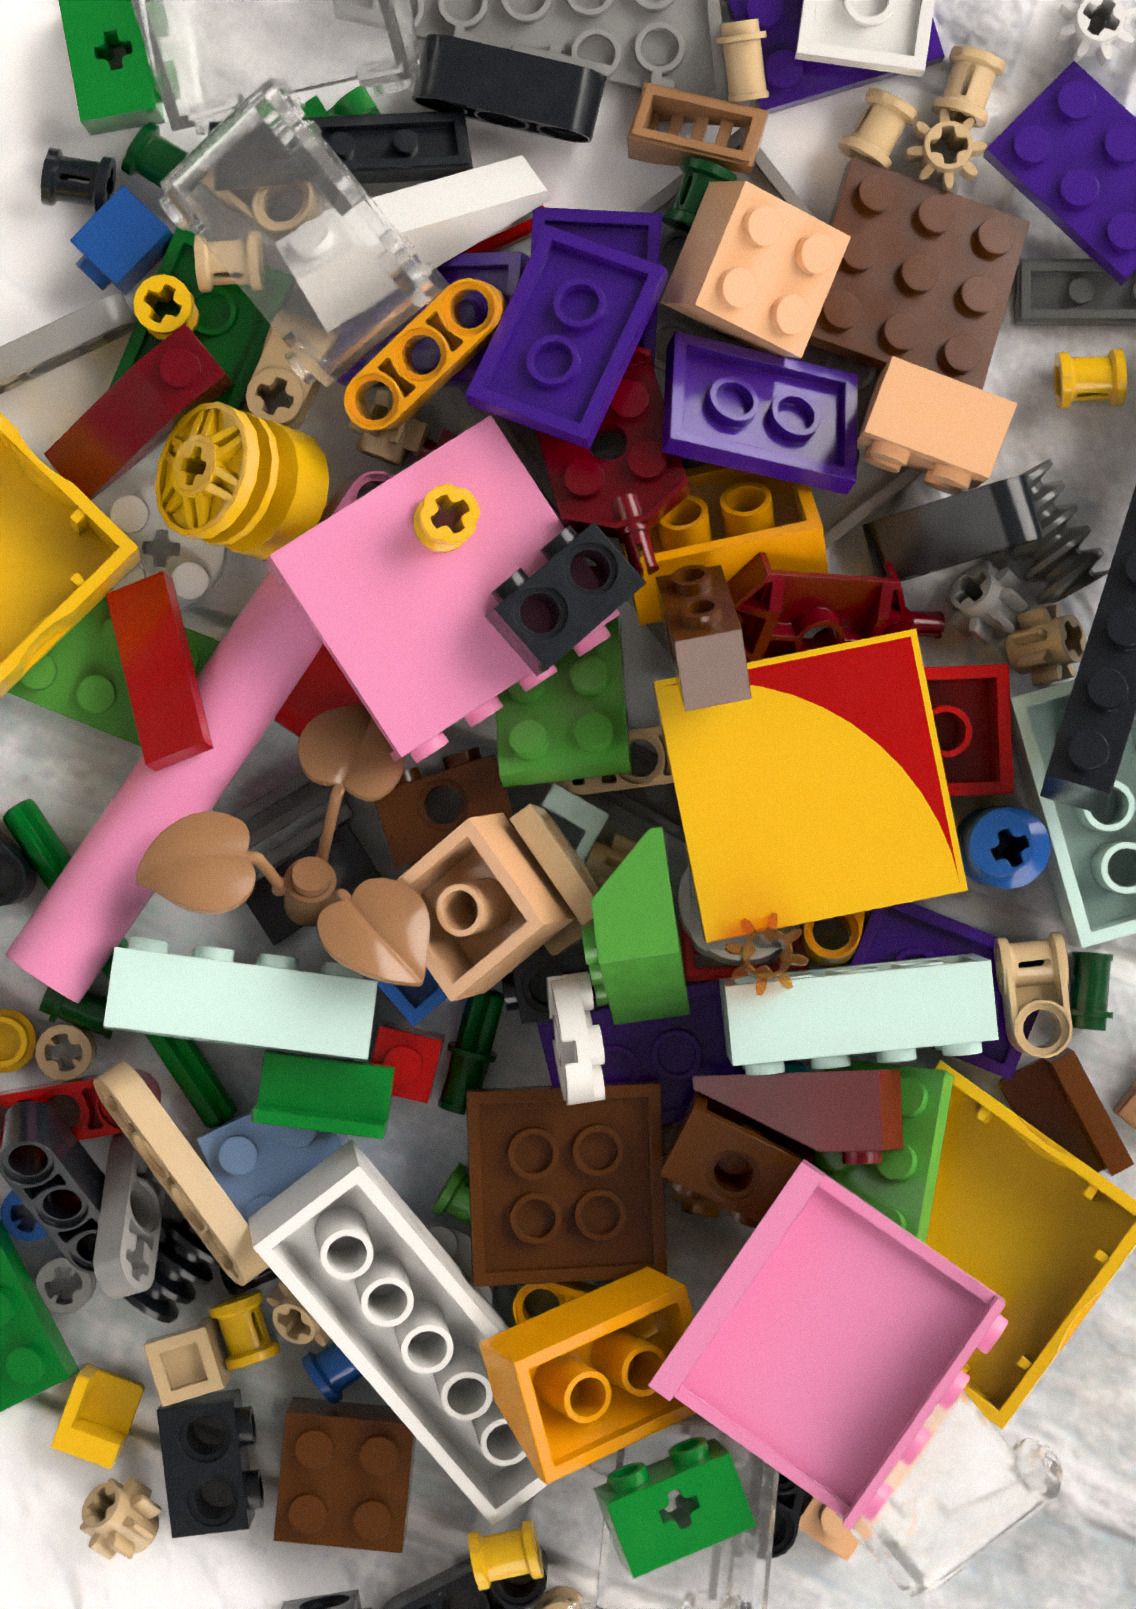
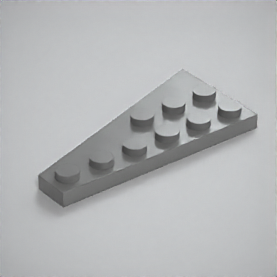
(622, 39)

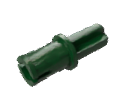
(471, 1049)

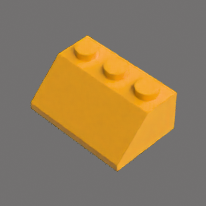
(728, 523)
(582, 1372)

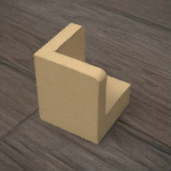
(188, 1362)

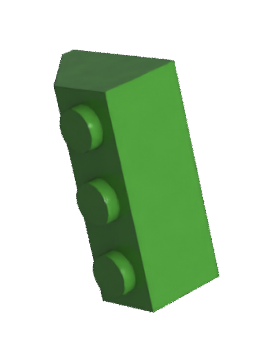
(636, 938)

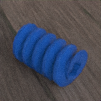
(1023, 858)

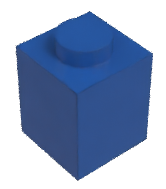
(121, 242)

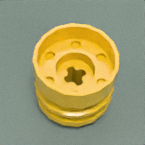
(240, 480)

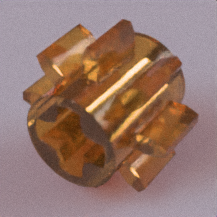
(784, 959)

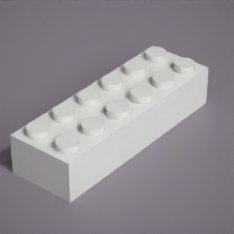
(399, 1317)

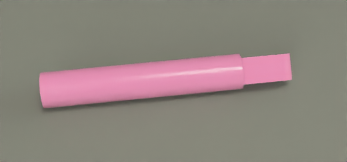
(241, 695)

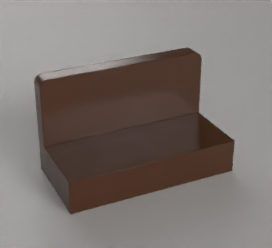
(1064, 1106)

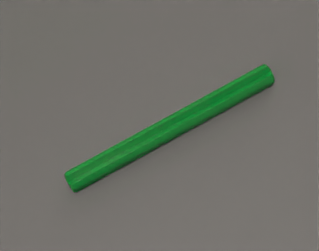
(179, 1055)

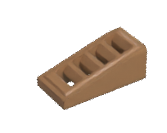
(683, 107)

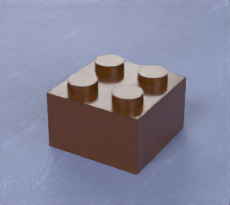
(344, 1476)

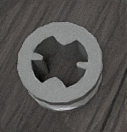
(53, 1301)

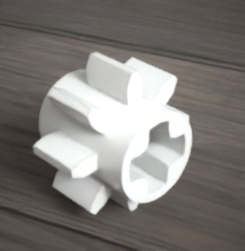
(1112, 29)

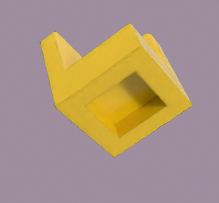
(98, 1416)

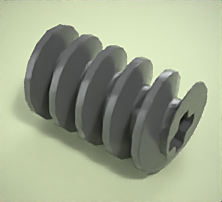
(1058, 553)

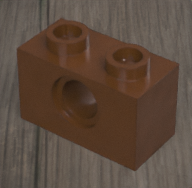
(703, 637)
(404, 811)
(715, 1131)

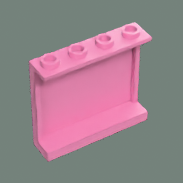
(414, 619)
(832, 1344)

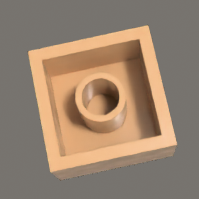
(755, 268)
(933, 427)
(484, 905)

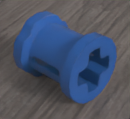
(331, 1372)

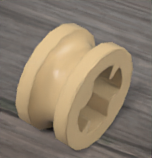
(55, 1067)

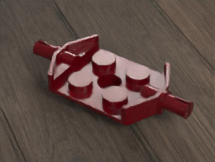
(630, 491)
(785, 605)

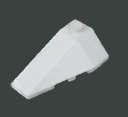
(463, 208)

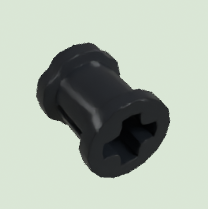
(60, 168)

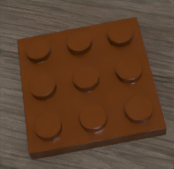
(918, 275)
(565, 1185)

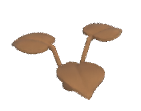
(208, 869)

